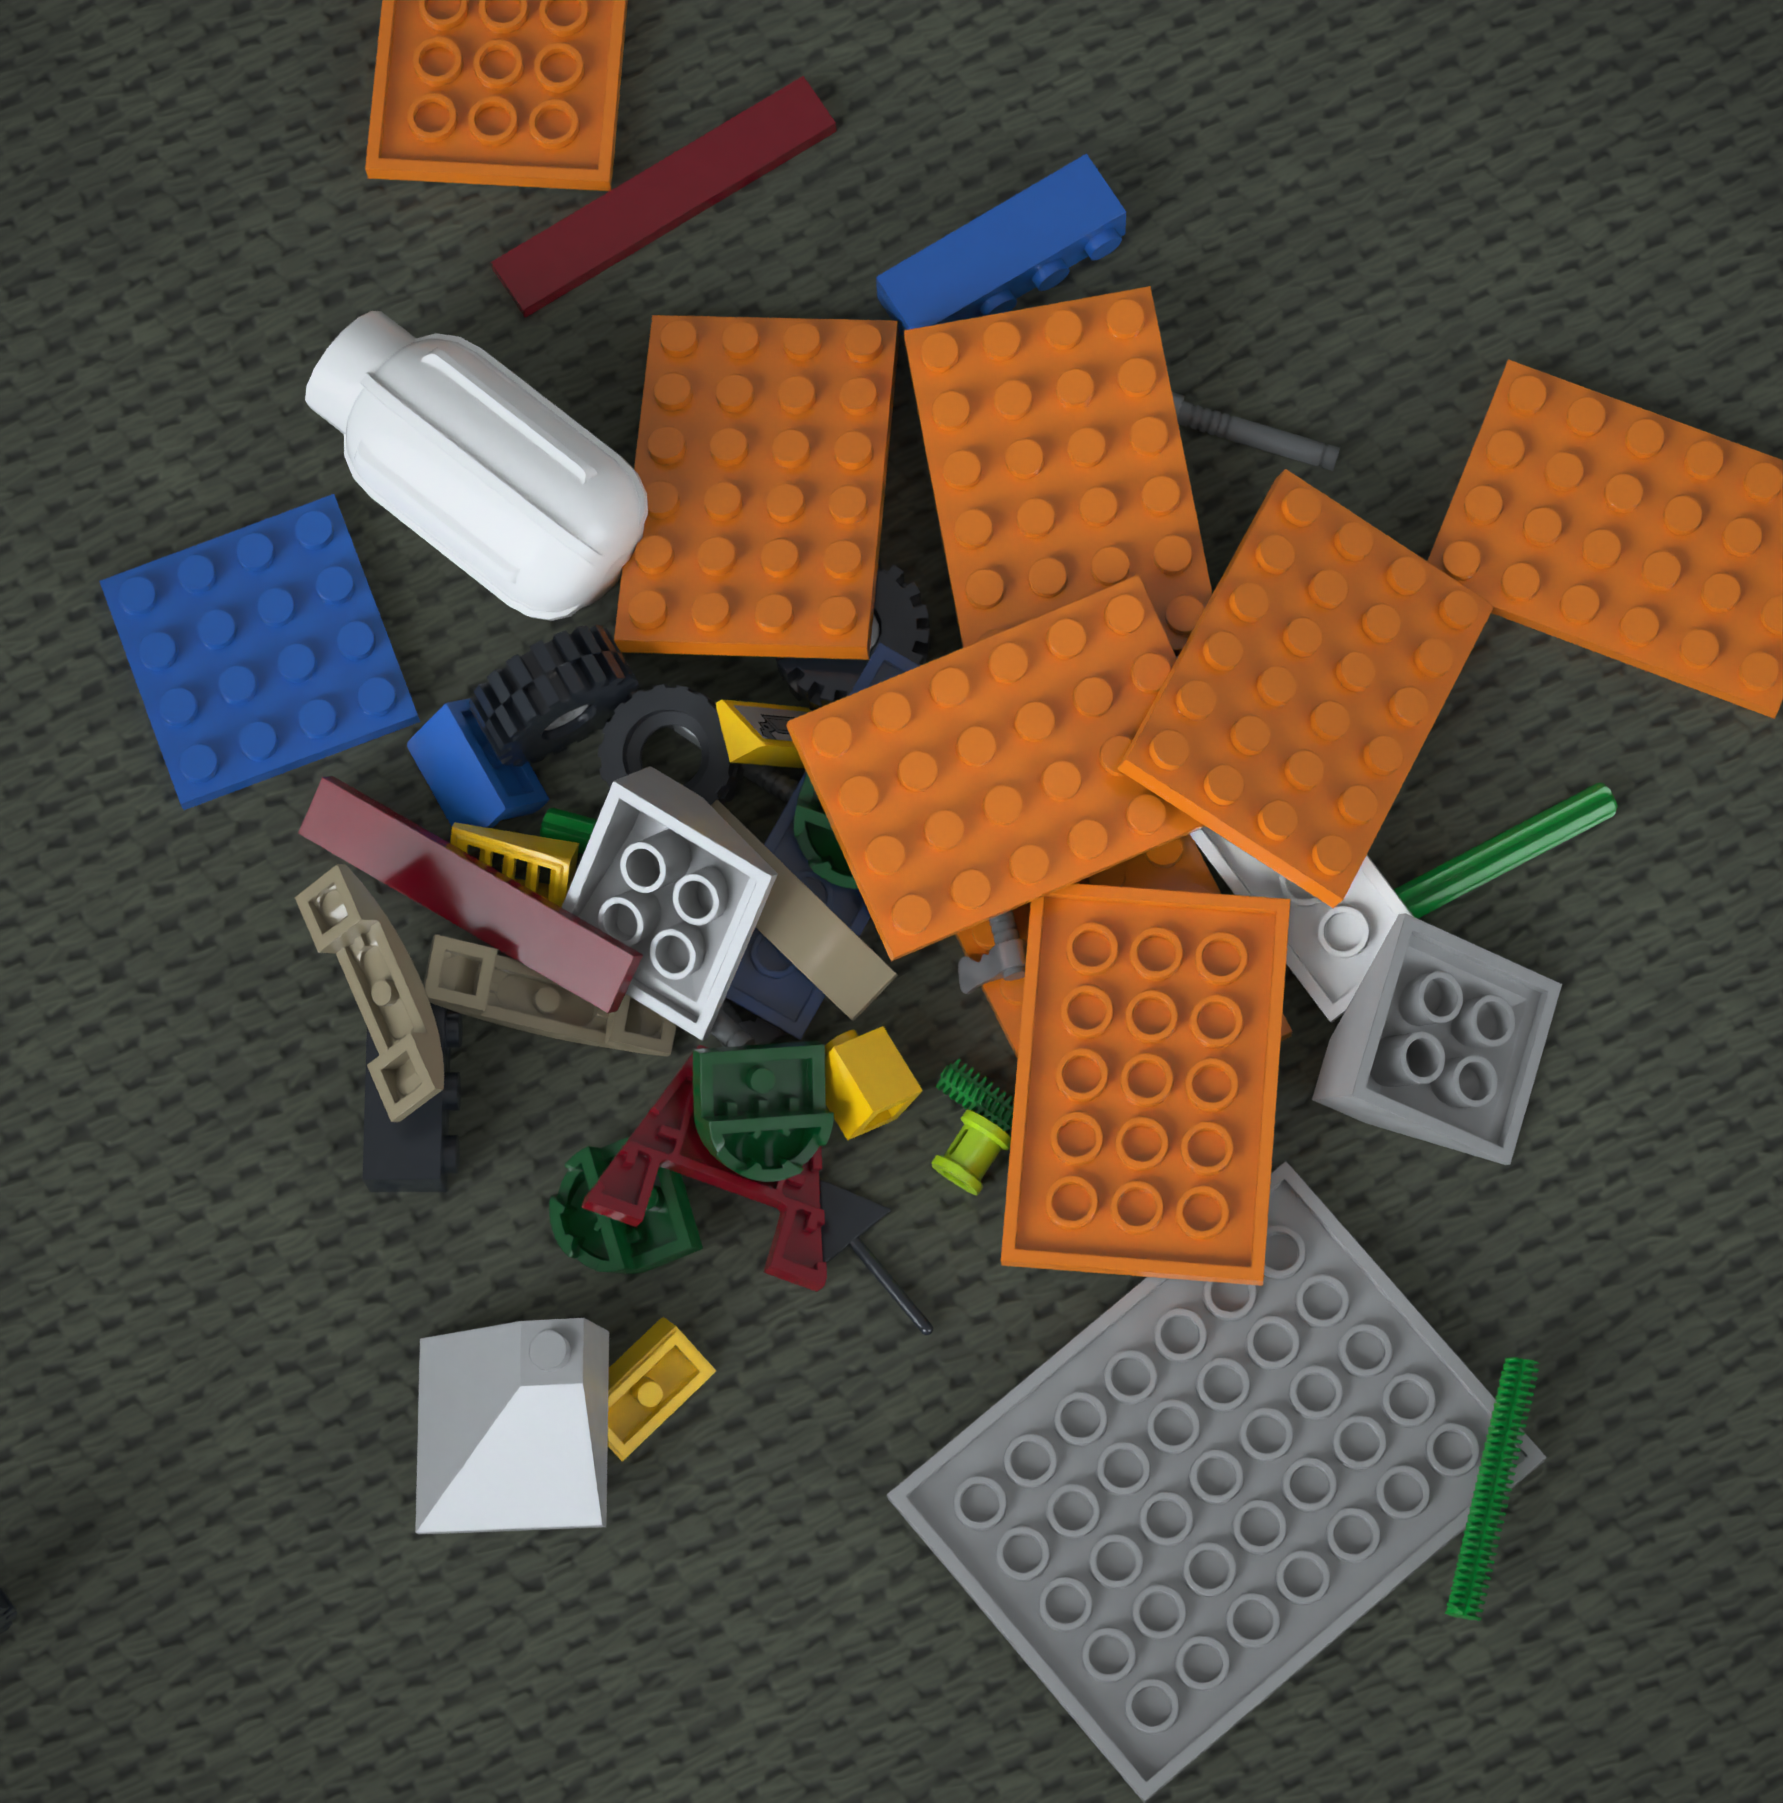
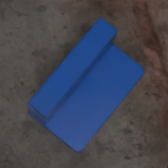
(467, 772)

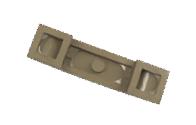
(816, 936)
(384, 984)
(510, 994)

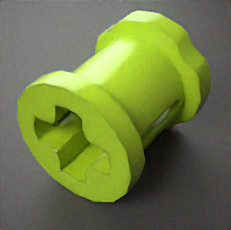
(972, 1152)

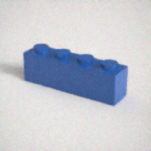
(1007, 251)

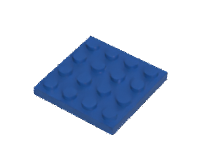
(259, 652)

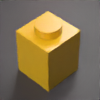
(866, 1081)

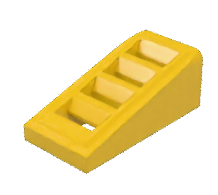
(535, 850)

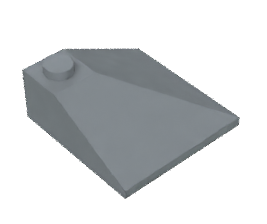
(674, 888)
(1440, 1042)
(513, 1428)

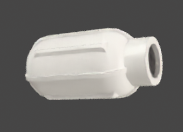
(481, 465)

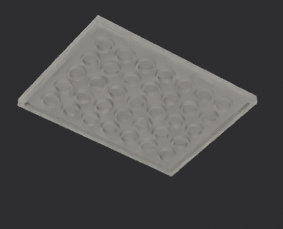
(1210, 1488)

